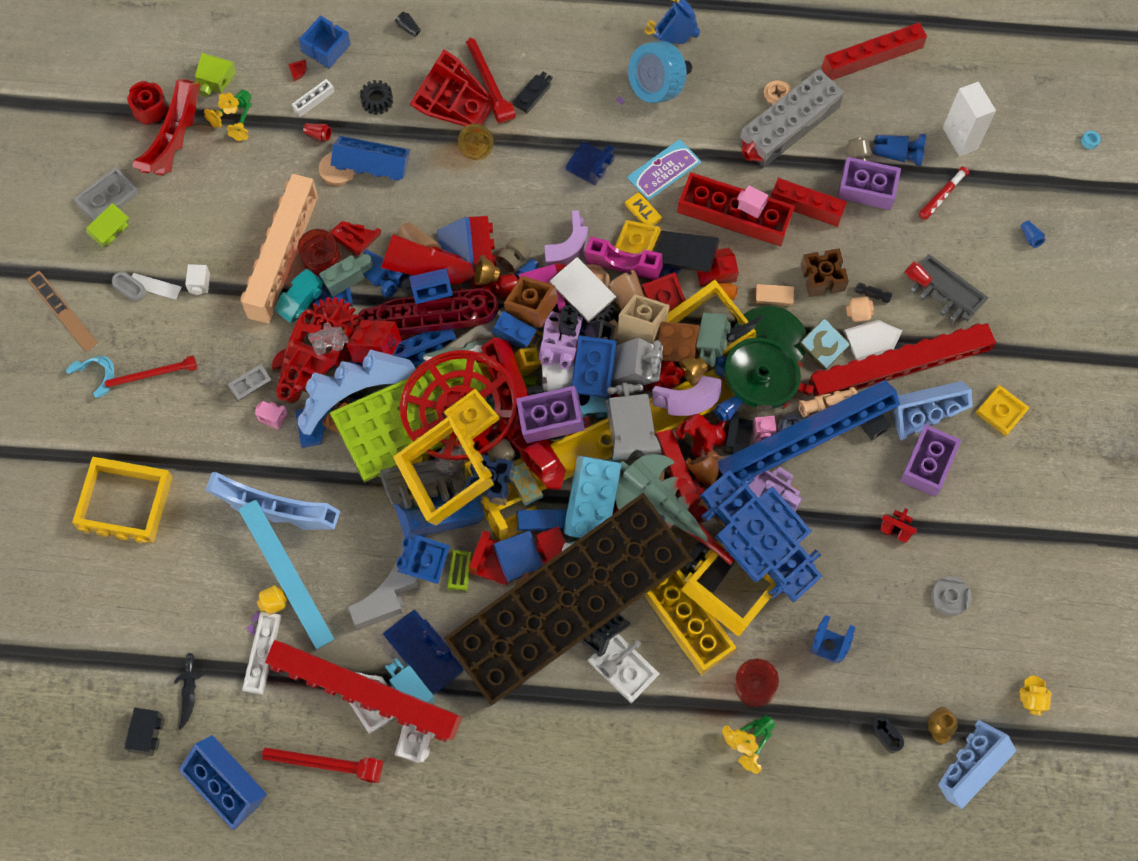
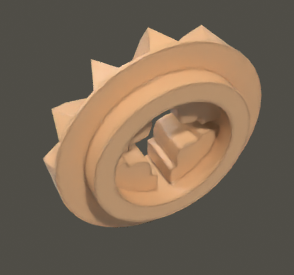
(769, 91)

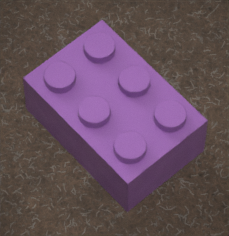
(869, 183)
(550, 414)
(930, 460)

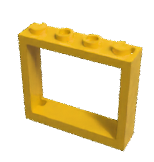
(699, 299)
(421, 445)
(125, 469)
(717, 607)

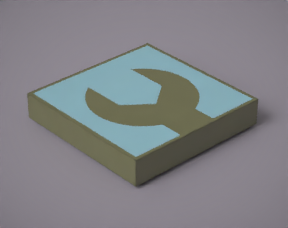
(824, 344)

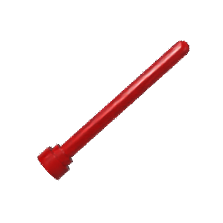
(187, 364)

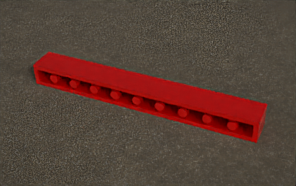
(904, 361)
(363, 690)

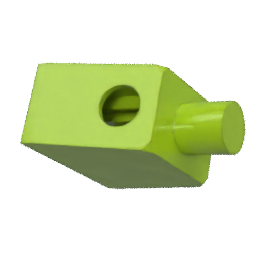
(213, 74)

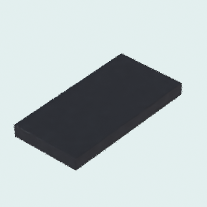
(686, 250)

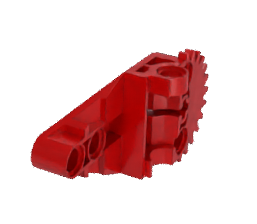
(302, 358)

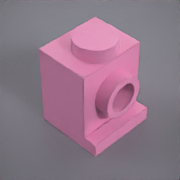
(271, 414)
(763, 427)

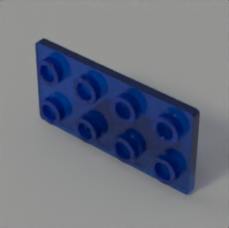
(424, 651)

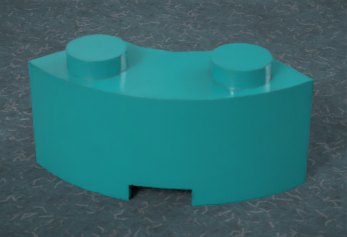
(304, 290)

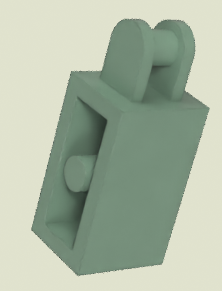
(346, 273)
(712, 337)

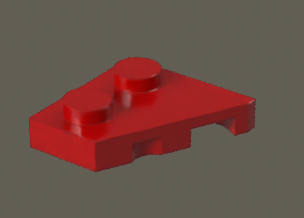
(354, 237)

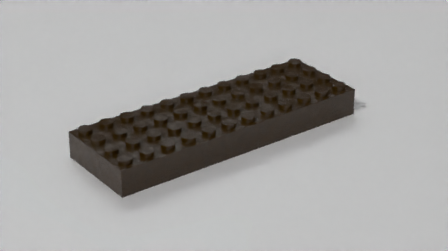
(568, 599)

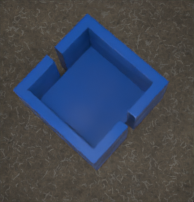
(321, 44)

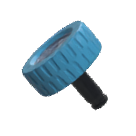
(658, 71)

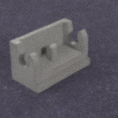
(249, 382)

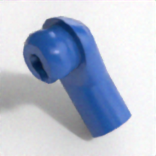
(719, 366)

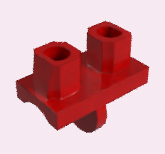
(906, 530)

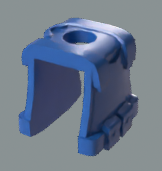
(841, 643)

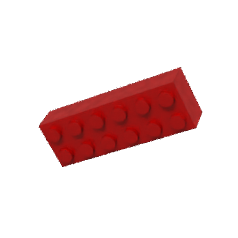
(718, 205)

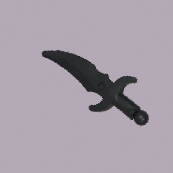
(741, 330)
(187, 692)

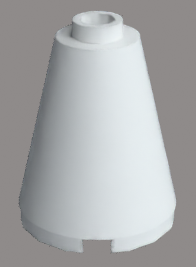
(555, 377)

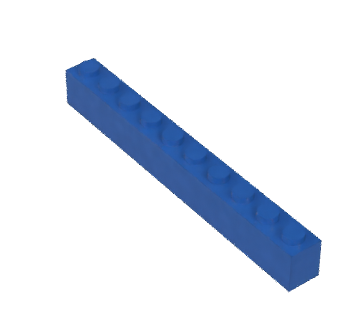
(811, 432)

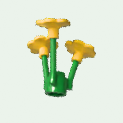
(229, 105)
(746, 742)

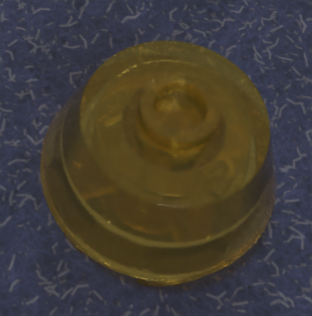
(475, 142)

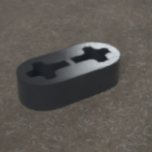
(569, 320)
(891, 731)

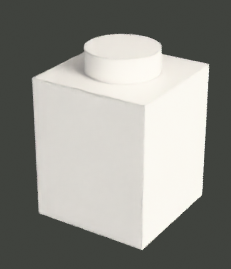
(197, 279)

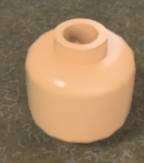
(860, 309)

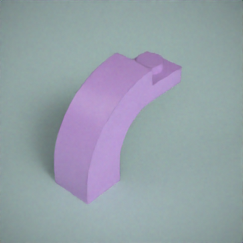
(570, 249)
(688, 401)

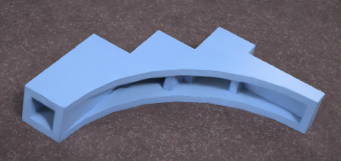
(327, 391)
(276, 508)

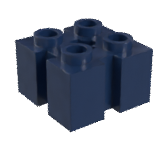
(502, 473)

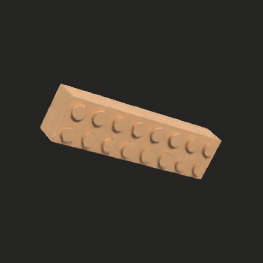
(279, 248)

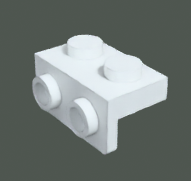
(413, 744)

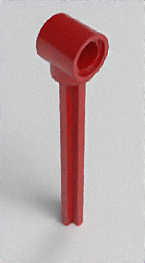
(502, 108)
(366, 769)

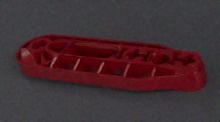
(461, 310)

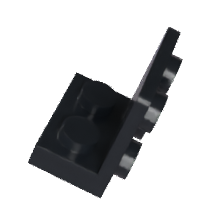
(715, 572)
(600, 639)

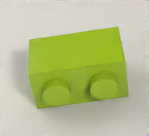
(108, 225)

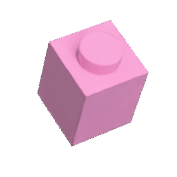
(752, 201)

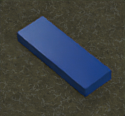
(540, 519)

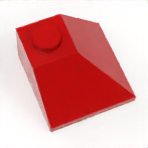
(723, 269)

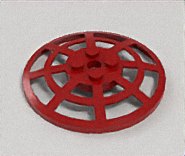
(454, 394)

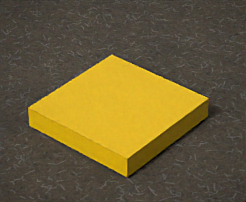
(637, 237)
(1002, 410)
(473, 412)

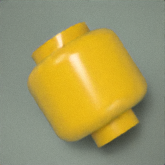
(272, 600)

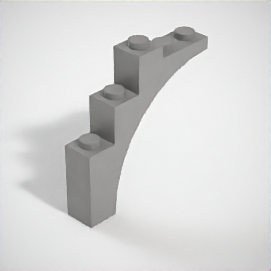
(383, 602)

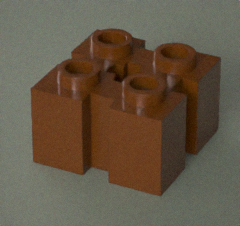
(824, 272)

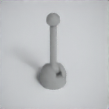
(609, 667)

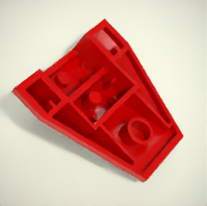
(452, 93)

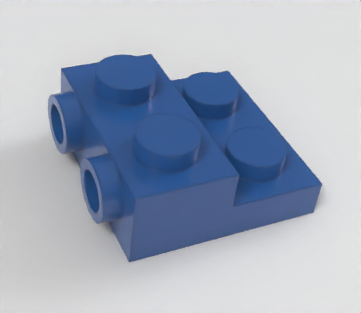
(422, 558)

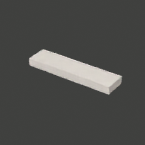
(257, 668)

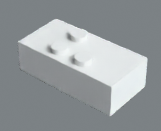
(969, 118)

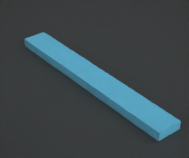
(286, 574)

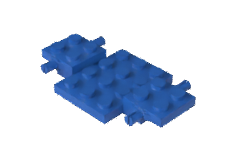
(762, 535)

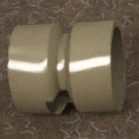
(514, 253)

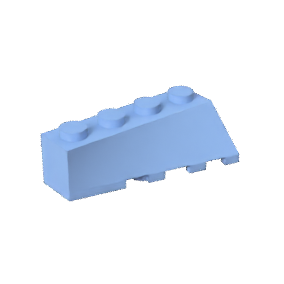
(930, 407)
(976, 764)

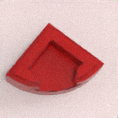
(298, 69)

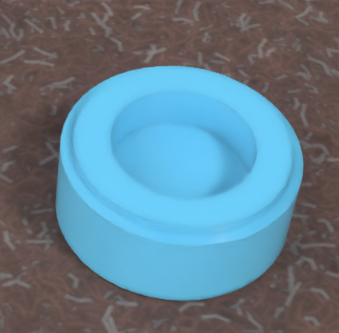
(1090, 139)

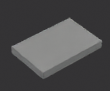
(109, 189)

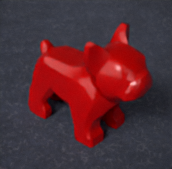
(703, 433)

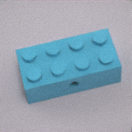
(591, 494)

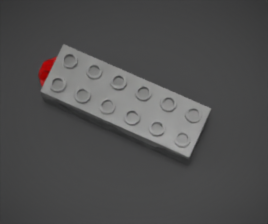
(790, 119)

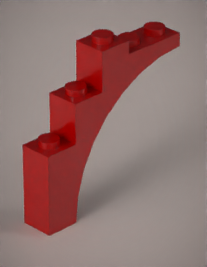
(171, 135)

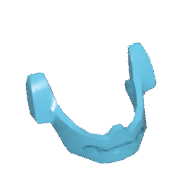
(102, 360)

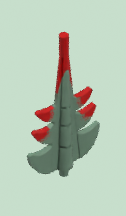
(645, 477)

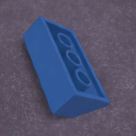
(370, 157)
(414, 522)
(222, 781)

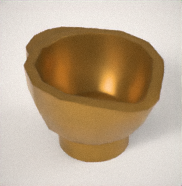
(485, 272)
(693, 368)
(942, 725)

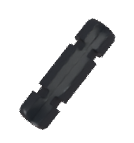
(873, 292)

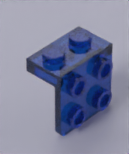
(590, 162)

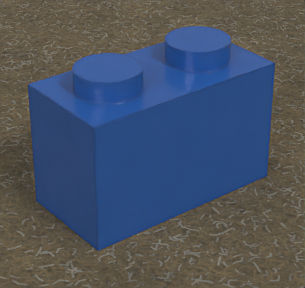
(431, 286)
(513, 330)

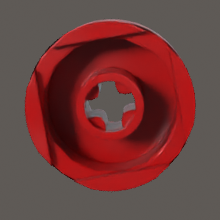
(147, 102)

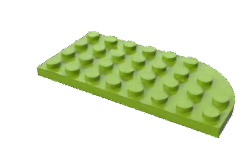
(374, 424)

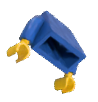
(676, 24)

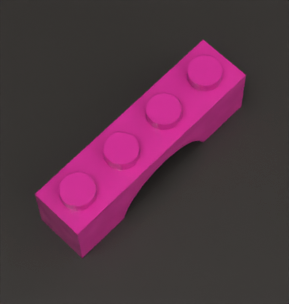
(602, 253)

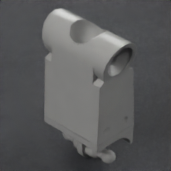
(637, 362)
(631, 423)

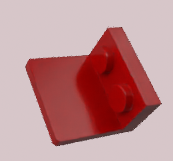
(485, 561)

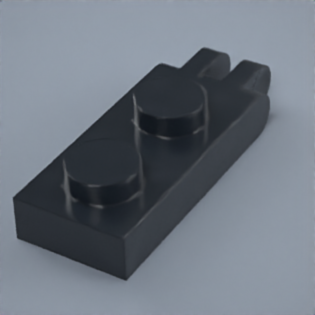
(533, 92)

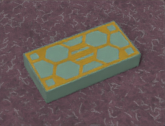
(525, 484)

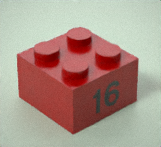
(373, 335)

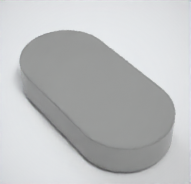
(128, 286)

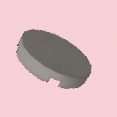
(951, 596)

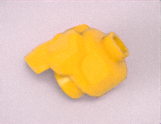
(1035, 695)

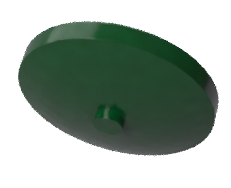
(778, 326)
(762, 373)

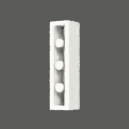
(313, 98)

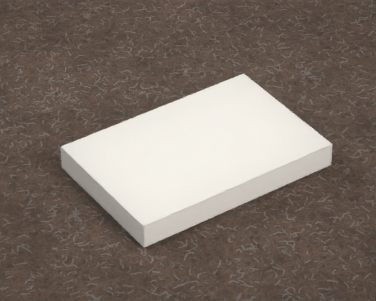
(582, 289)
(632, 672)

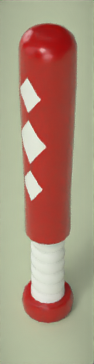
(937, 200)

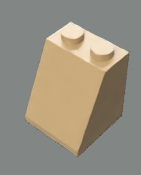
(641, 319)

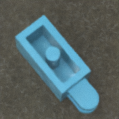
(408, 682)

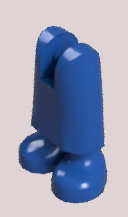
(897, 146)
(376, 275)

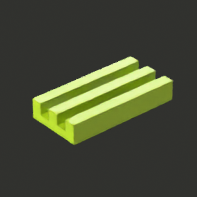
(457, 586)

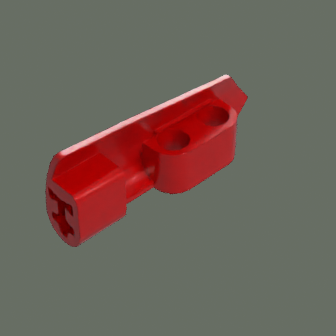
(417, 259)
(537, 455)

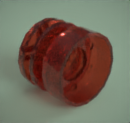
(318, 243)
(753, 671)

